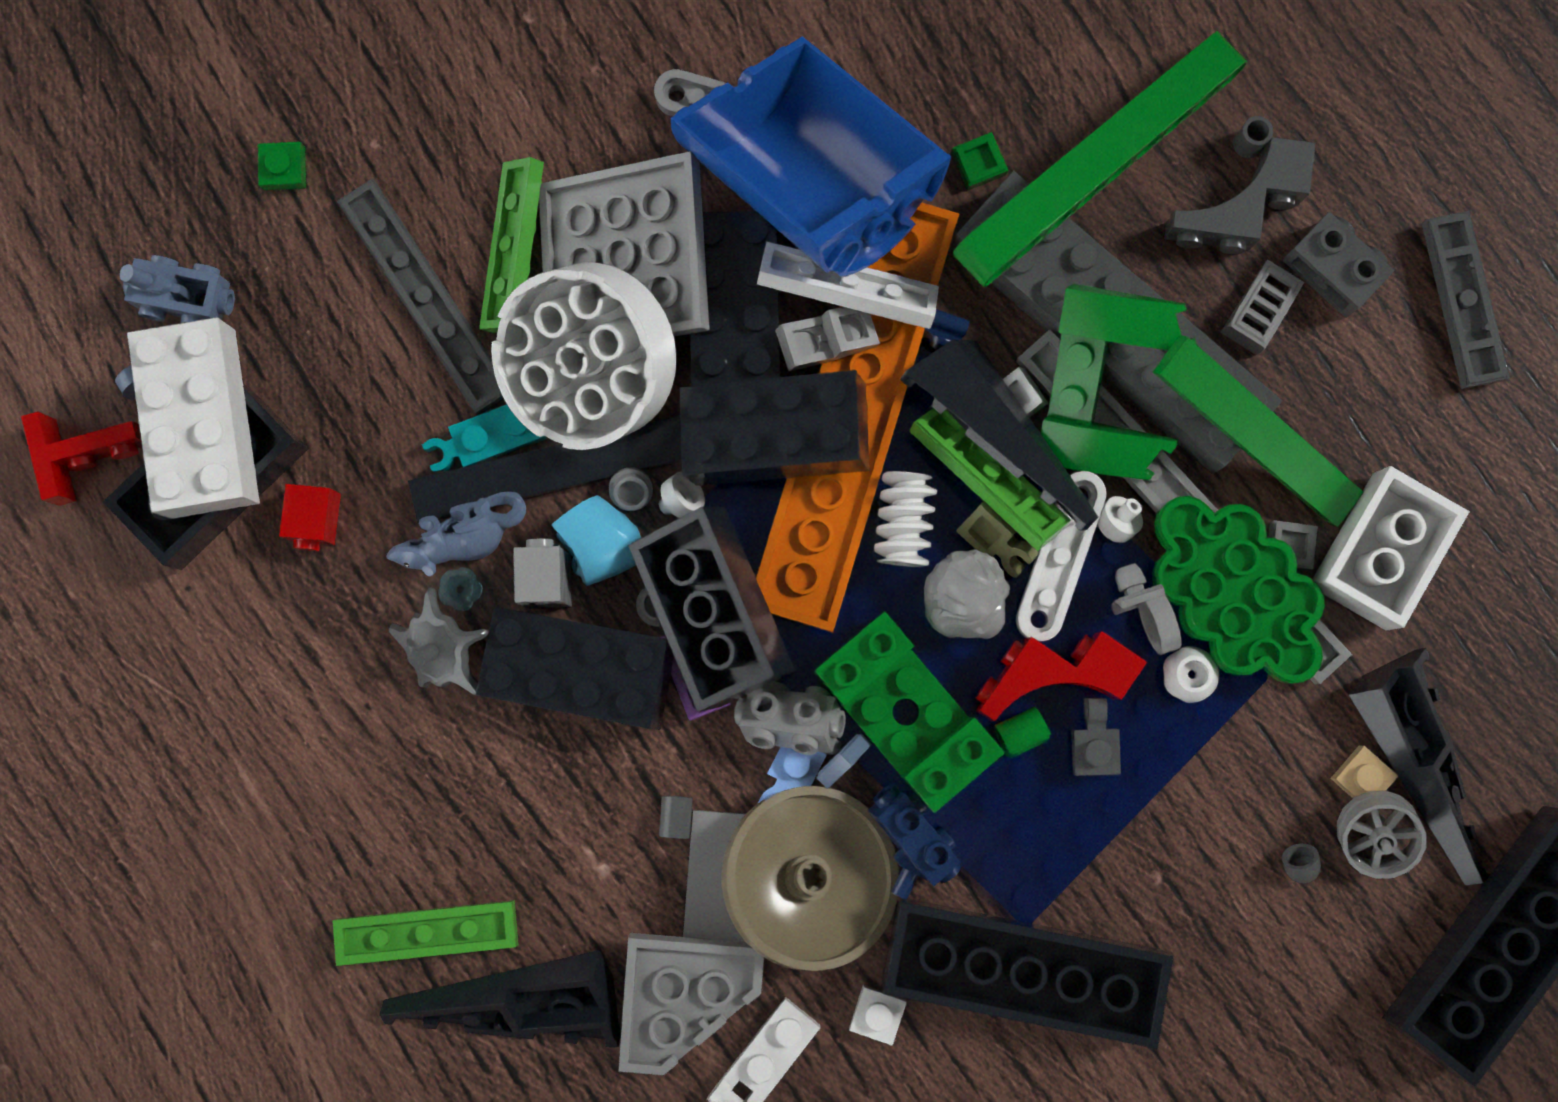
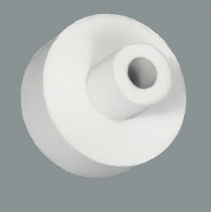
(680, 496)
(1120, 519)

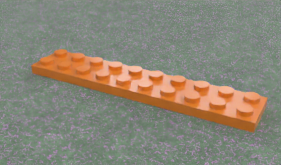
(826, 515)

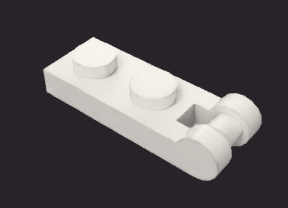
(768, 1054)

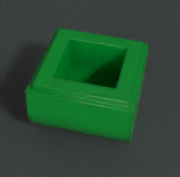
(1022, 732)

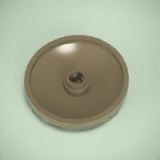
(809, 878)

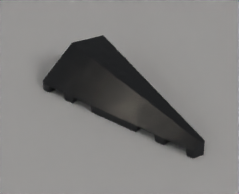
(985, 407)
(1410, 733)
(552, 997)

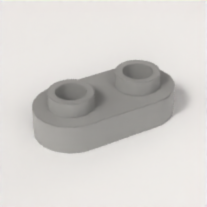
(690, 84)

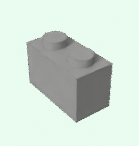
(542, 575)

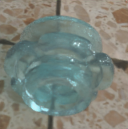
(449, 583)

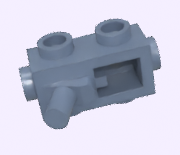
(164, 288)

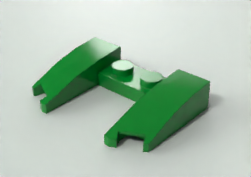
(1087, 324)

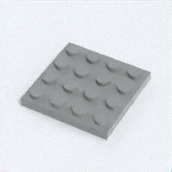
(637, 220)

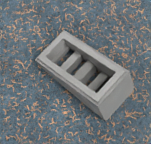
(1247, 335)

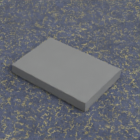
(705, 904)

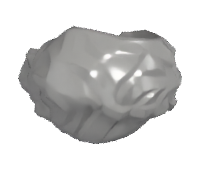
(966, 595)

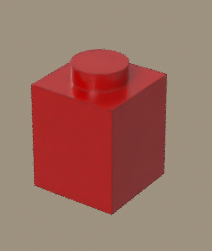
(309, 516)

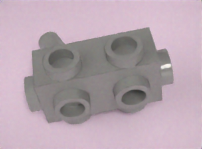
(791, 719)

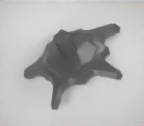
(438, 646)

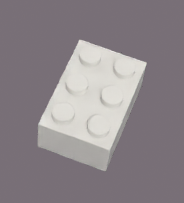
(1389, 548)

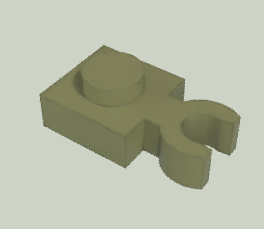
(993, 535)

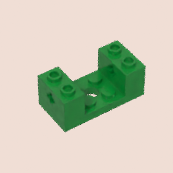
(943, 744)

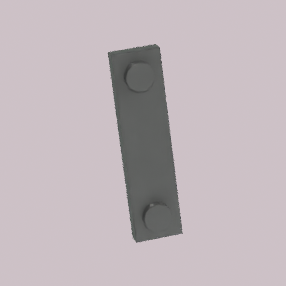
(1465, 300)

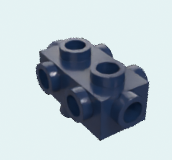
(921, 847)

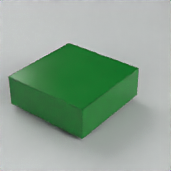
(979, 161)

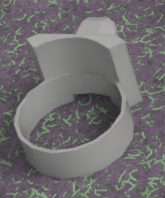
(1153, 608)

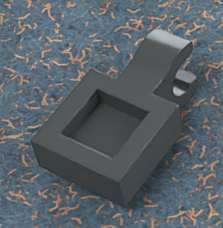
(1095, 747)

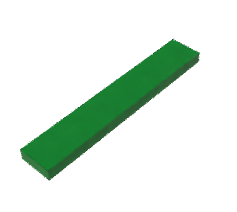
(1257, 430)

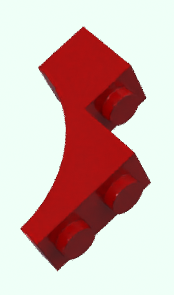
(1098, 665)

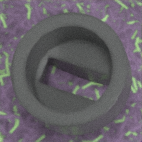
(1301, 863)

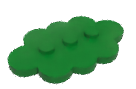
(1238, 590)

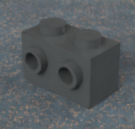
(1339, 264)

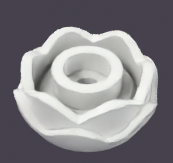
(1177, 679)

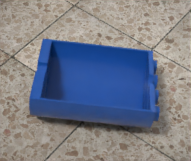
(815, 156)

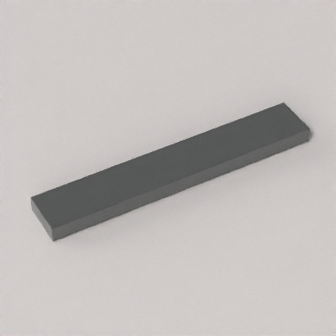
(423, 294)

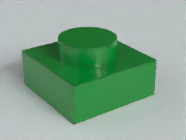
(281, 166)

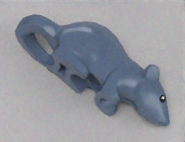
(467, 535)

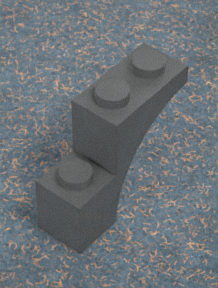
(1236, 226)

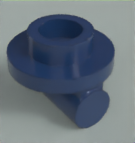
(944, 329)

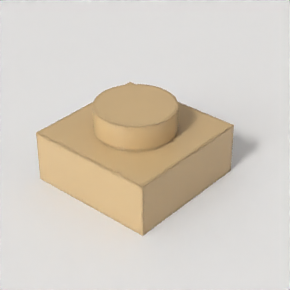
(1363, 773)

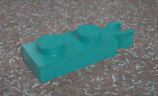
(482, 439)

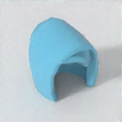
(597, 539)

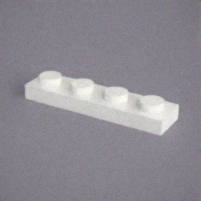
(863, 291)

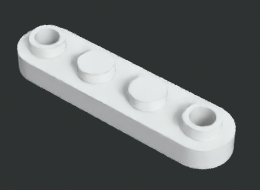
(1059, 567)

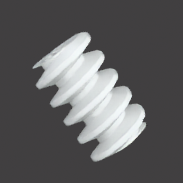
(904, 519)

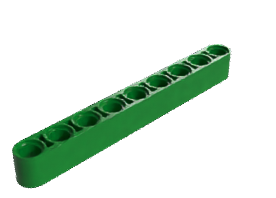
(1098, 159)

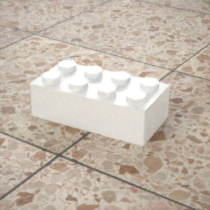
(193, 418)

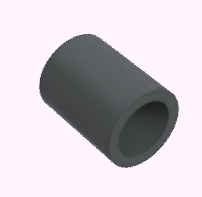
(1261, 129)
(675, 817)

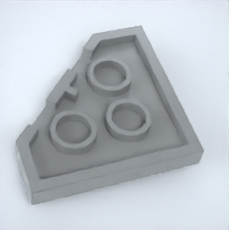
(681, 995)

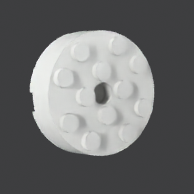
(624, 344)

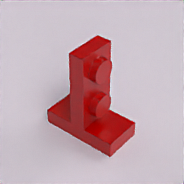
(56, 457)

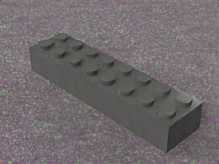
(1073, 257)

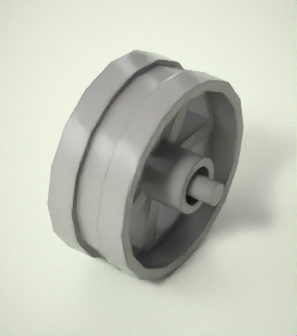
(1381, 834)

